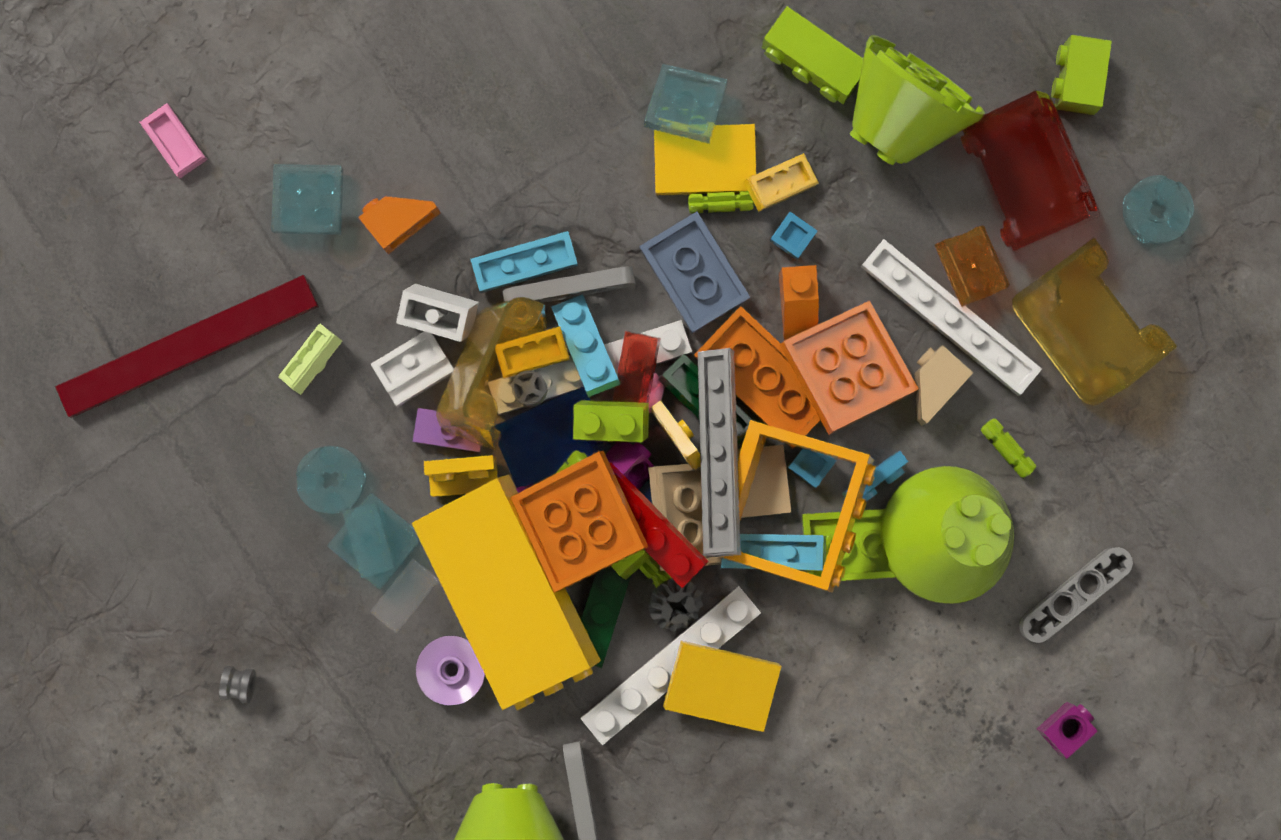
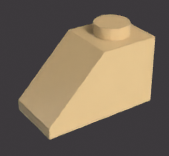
(937, 381)

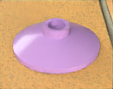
(433, 676)

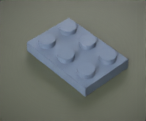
(694, 272)

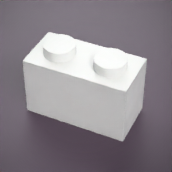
(437, 312)

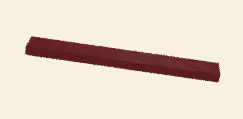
(186, 346)

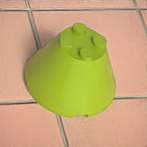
(906, 104)
(947, 535)
(508, 815)

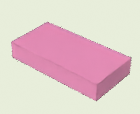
(173, 141)

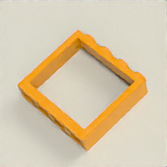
(852, 508)

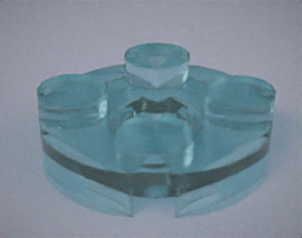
(1165, 192)
(311, 479)

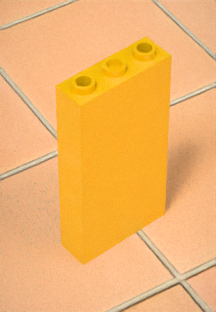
(502, 596)

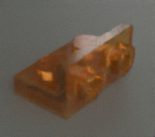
(972, 266)

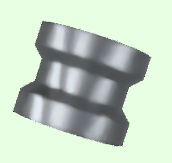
(525, 384)
(237, 684)

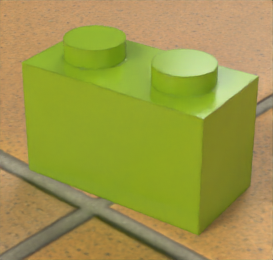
(1081, 74)
(611, 421)

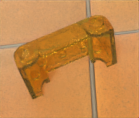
(1088, 328)
(464, 404)

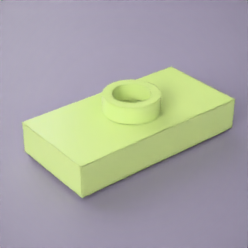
(310, 359)

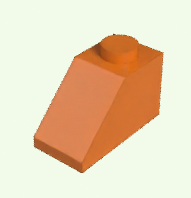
(396, 219)
(798, 299)

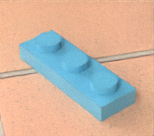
(524, 262)
(585, 345)
(793, 551)

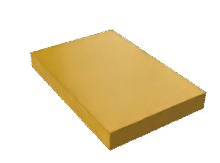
(699, 167)
(722, 686)

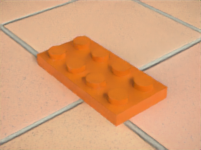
(764, 375)

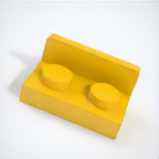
(459, 474)

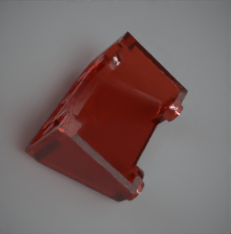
(1032, 170)

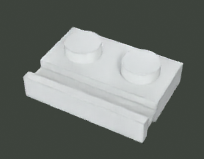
(412, 368)

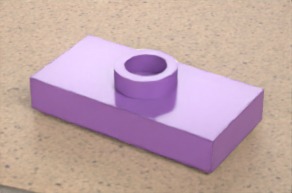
(430, 432)

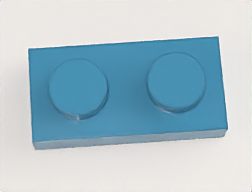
(887, 470)

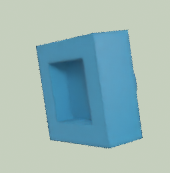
(793, 235)
(811, 466)

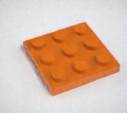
(849, 367)
(579, 521)

